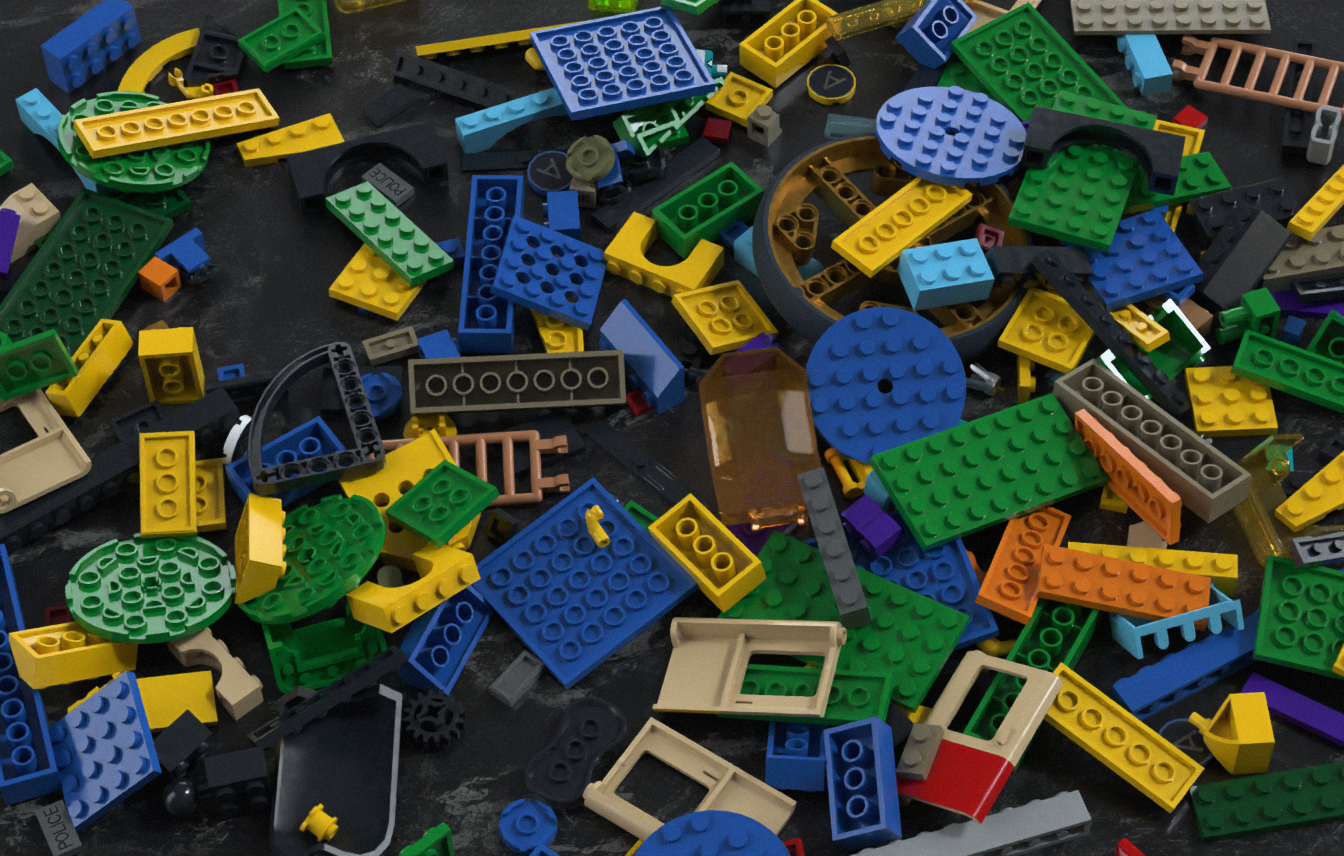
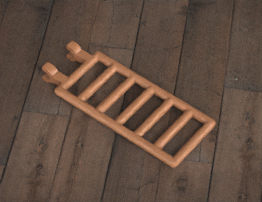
(1209, 49)
(539, 485)

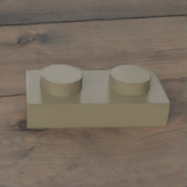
(391, 346)
(920, 751)

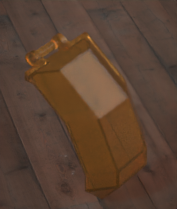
(758, 436)

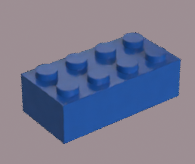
(91, 43)
(301, 443)
(862, 784)

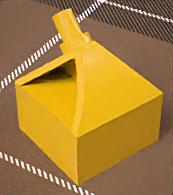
(1239, 733)

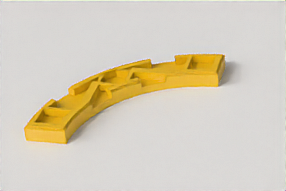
(153, 59)

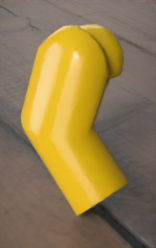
(533, 59)
(594, 528)
(995, 648)

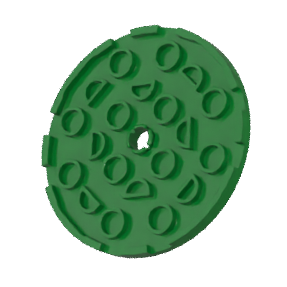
(133, 171)
(343, 543)
(184, 580)

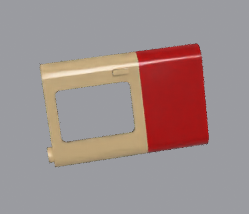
(971, 770)

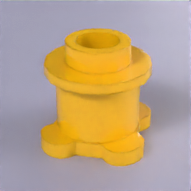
(320, 824)

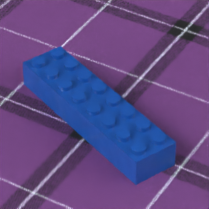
(485, 318)

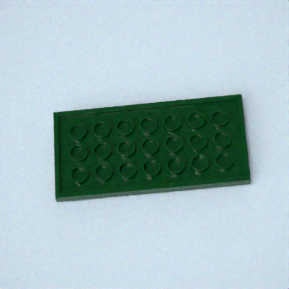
(83, 269)

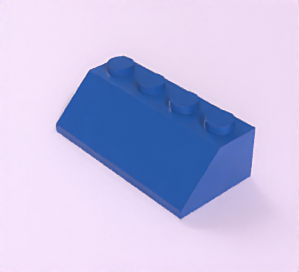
(646, 358)
(444, 640)

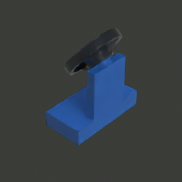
(611, 183)
(190, 253)

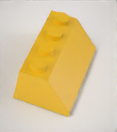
(259, 547)
(67, 655)

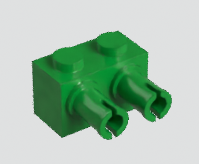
(1256, 313)

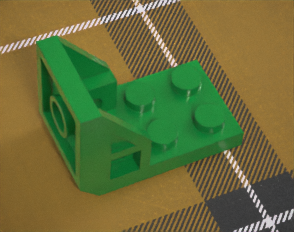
(33, 364)

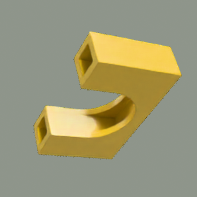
(627, 259)
(441, 574)

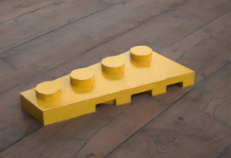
(290, 140)
(558, 335)
(1315, 498)

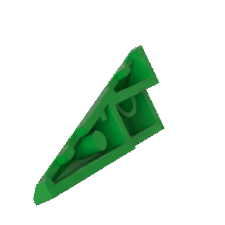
(653, 124)

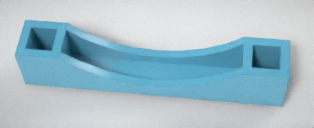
(44, 120)
(485, 127)

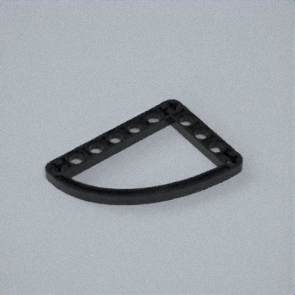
(359, 457)

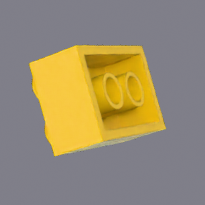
(171, 365)

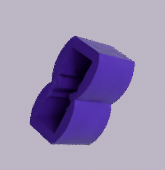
(871, 527)

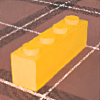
(95, 363)

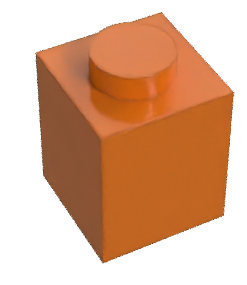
(159, 279)

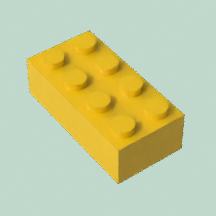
(786, 41)
(708, 552)

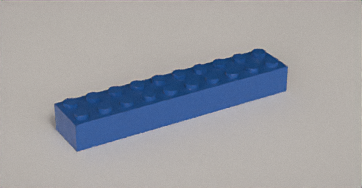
(26, 748)

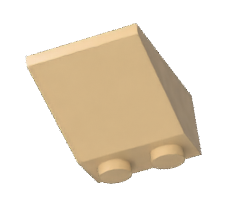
(36, 218)

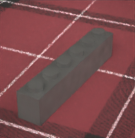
(834, 549)

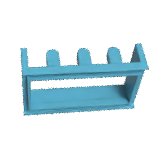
(1129, 629)

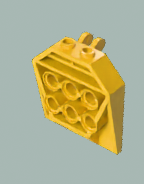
(402, 472)

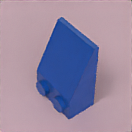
(933, 29)
(796, 756)

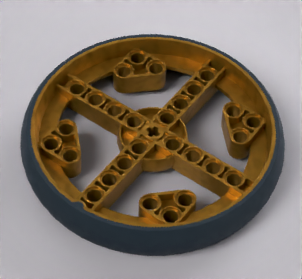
(787, 235)

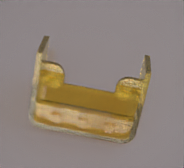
(1268, 468)

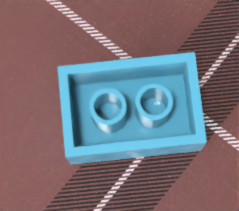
(945, 274)

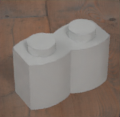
(1323, 135)

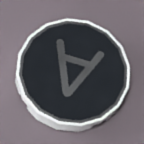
(237, 441)

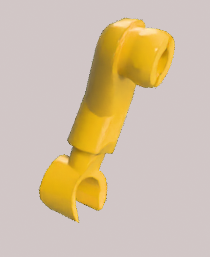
(190, 92)

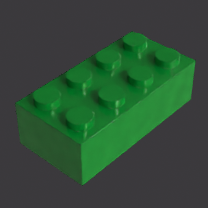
(707, 208)

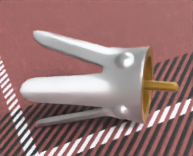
(984, 380)

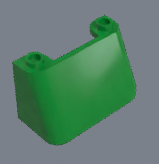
(1183, 348)
(320, 651)

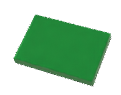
(281, 39)

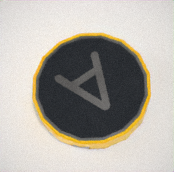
(831, 84)

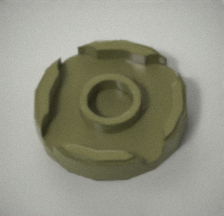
(590, 159)

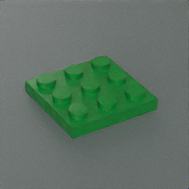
(442, 503)

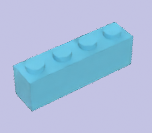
(1146, 62)

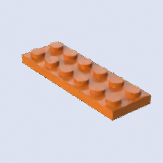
(1132, 479)
(1014, 571)
(1120, 585)

